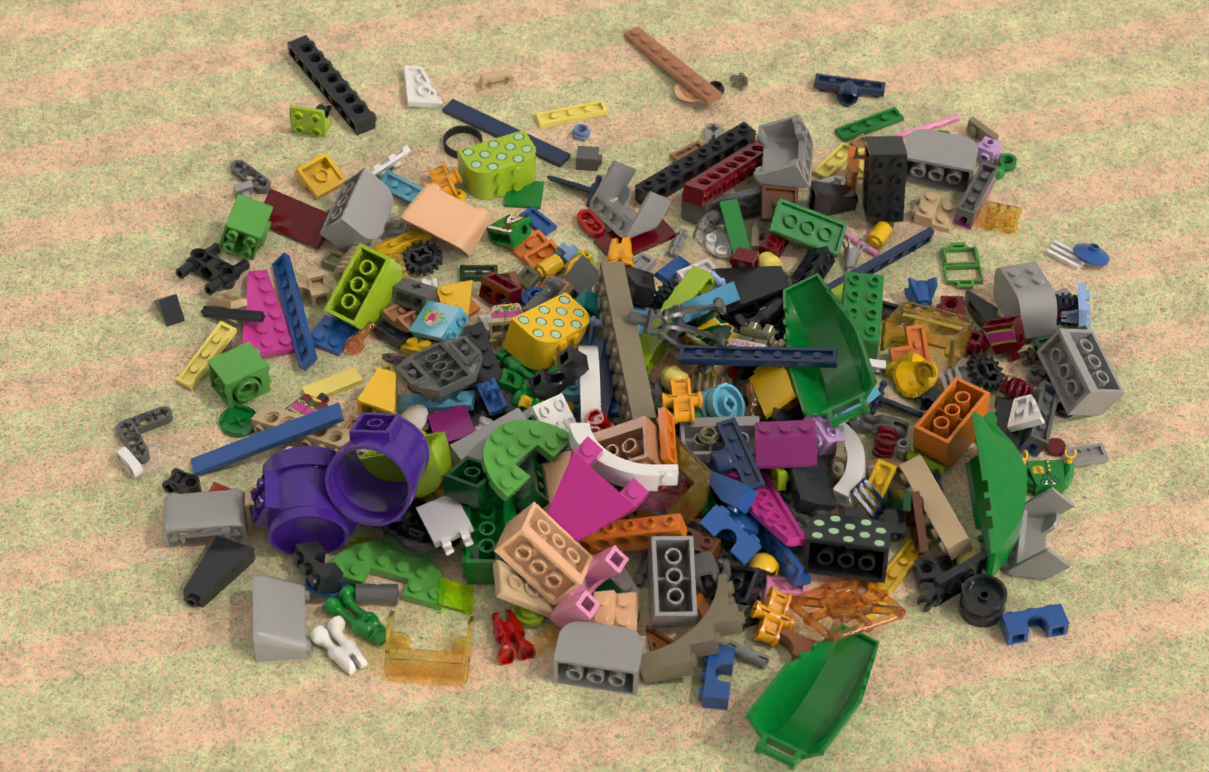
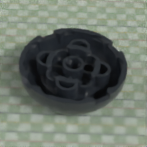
(411, 535)

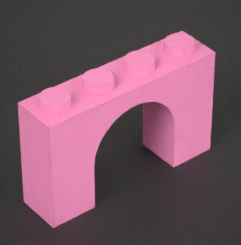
(580, 603)

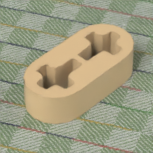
(496, 79)

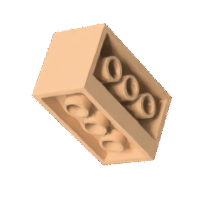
(543, 553)

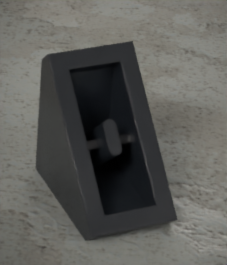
(170, 309)

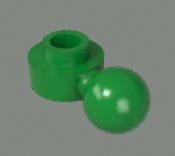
(1007, 162)

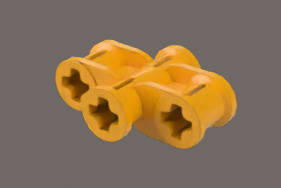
(445, 179)
(682, 400)
(772, 616)

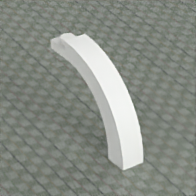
(590, 382)
(855, 469)
(620, 470)

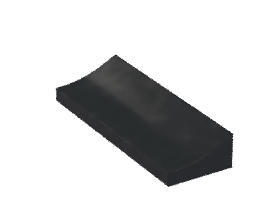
(808, 485)

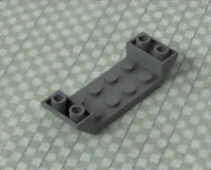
(748, 201)

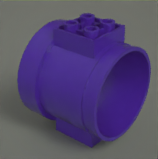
(362, 494)
(295, 501)

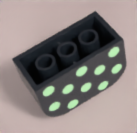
(847, 547)

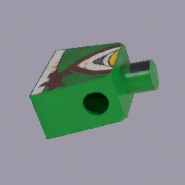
(510, 230)

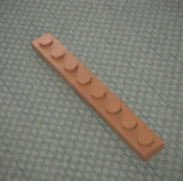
(673, 65)

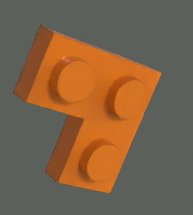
(915, 341)

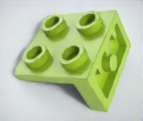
(309, 121)

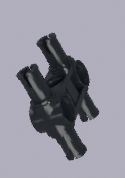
(212, 268)

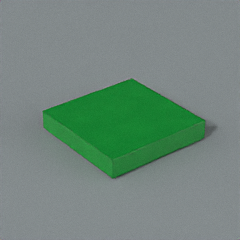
(526, 197)

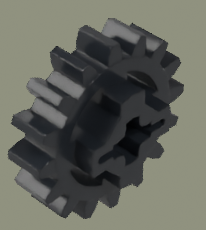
(422, 258)
(985, 371)

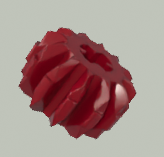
(976, 343)
(1016, 387)
(884, 441)

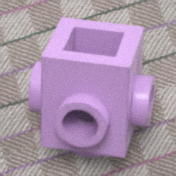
(989, 150)

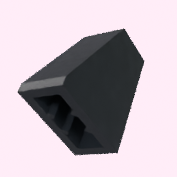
(831, 198)
(641, 285)

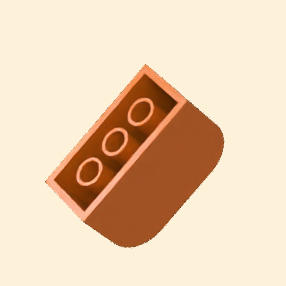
(947, 425)

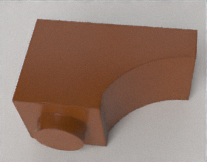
(795, 642)

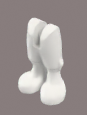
(347, 649)

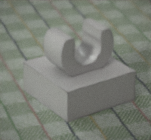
(244, 189)
(396, 227)

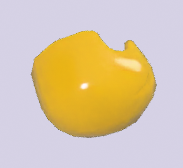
(765, 562)

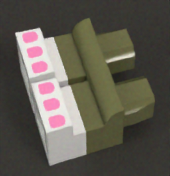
(753, 335)

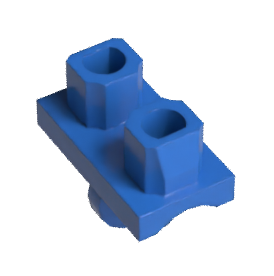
(492, 397)

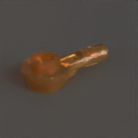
(355, 344)
(753, 407)

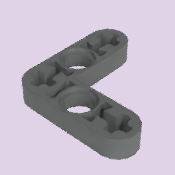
(137, 429)

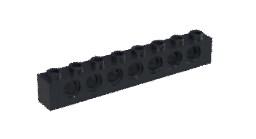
(332, 85)
(683, 170)
(815, 261)

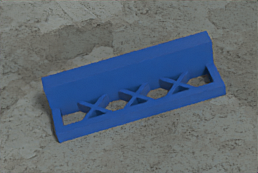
(787, 561)

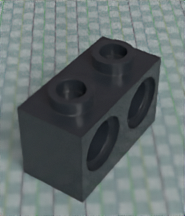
(929, 568)

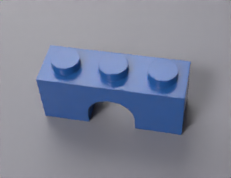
(745, 544)
(1048, 618)
(716, 692)

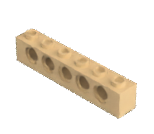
(330, 437)

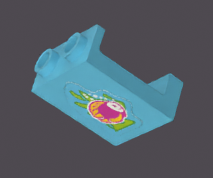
(439, 322)

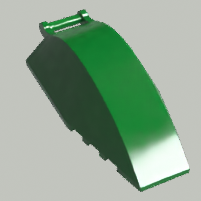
(820, 321)
(996, 490)
(813, 698)

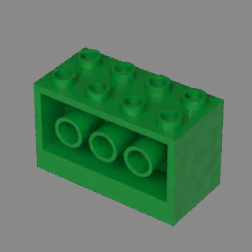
(863, 300)
(488, 524)

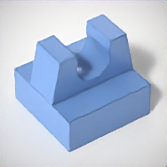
(566, 252)

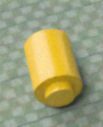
(879, 235)
(551, 265)

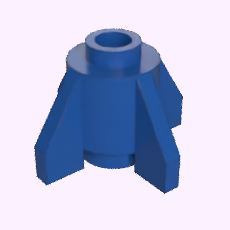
(921, 291)

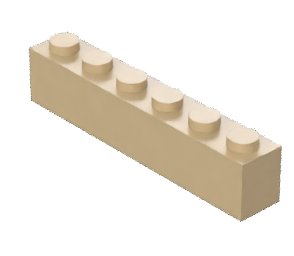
(936, 508)

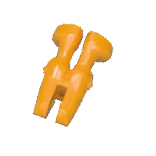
(621, 251)

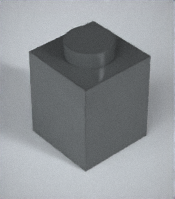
(588, 158)

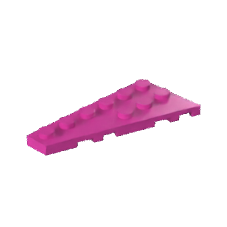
(272, 334)
(773, 513)

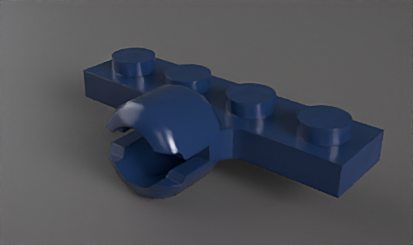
(849, 88)
(735, 455)

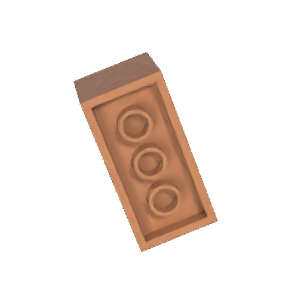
(632, 441)

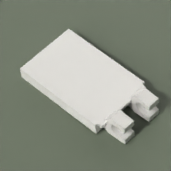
(446, 522)

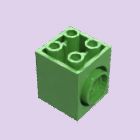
(246, 227)
(239, 375)

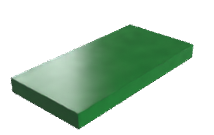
(807, 227)

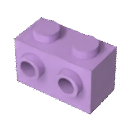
(826, 435)

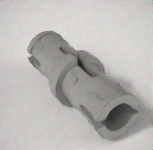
(749, 654)

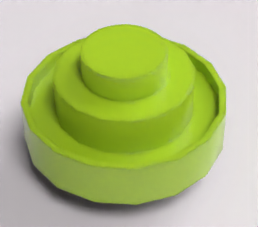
(528, 618)

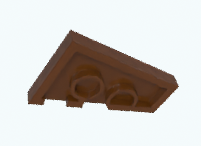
(919, 522)

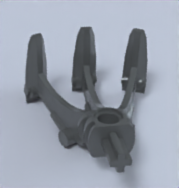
(678, 326)

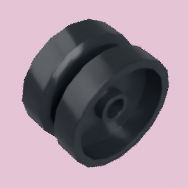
(982, 600)

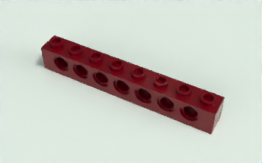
(723, 175)

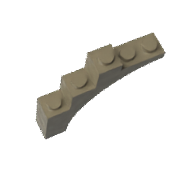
(702, 640)

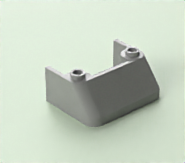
(612, 206)
(1029, 555)

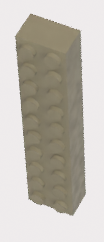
(623, 343)

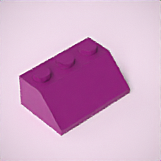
(786, 444)

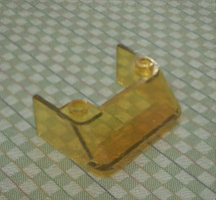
(942, 329)
(699, 478)
(427, 665)

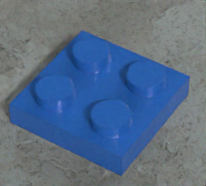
(331, 335)

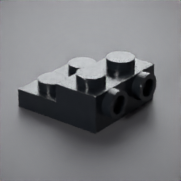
(747, 584)

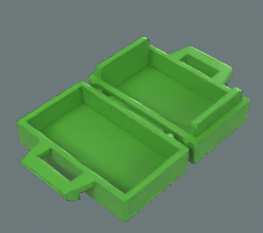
(961, 247)

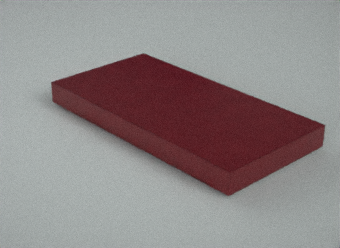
(296, 218)
(639, 243)

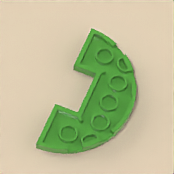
(511, 445)
(386, 561)

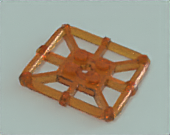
(846, 606)

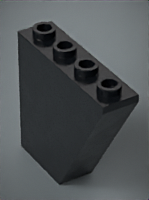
(754, 287)

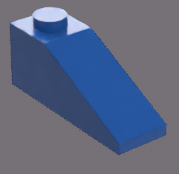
(733, 493)

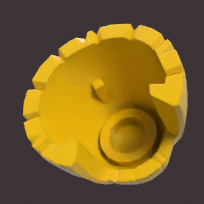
(914, 375)

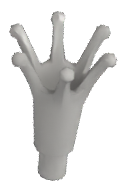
(852, 254)

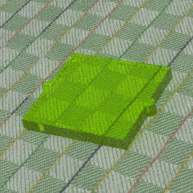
(455, 596)

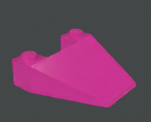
(587, 500)

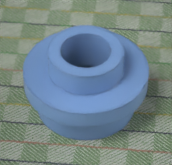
(581, 132)

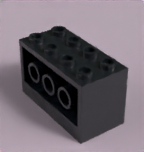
(884, 178)

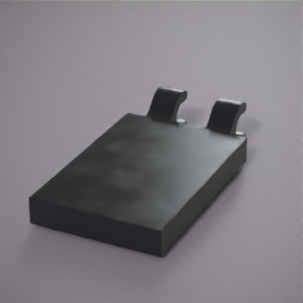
(951, 582)

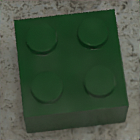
(468, 483)

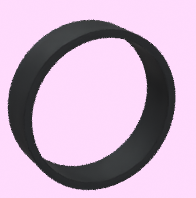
(456, 130)

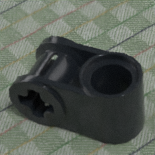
(182, 482)

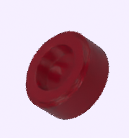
(1055, 447)

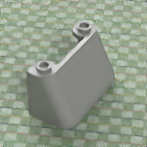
(785, 153)
(204, 515)
(279, 619)

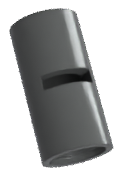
(377, 594)

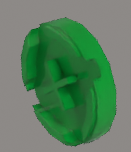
(237, 421)

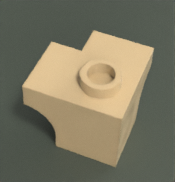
(315, 288)

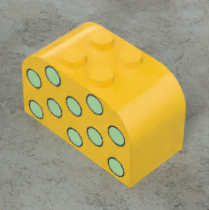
(546, 331)

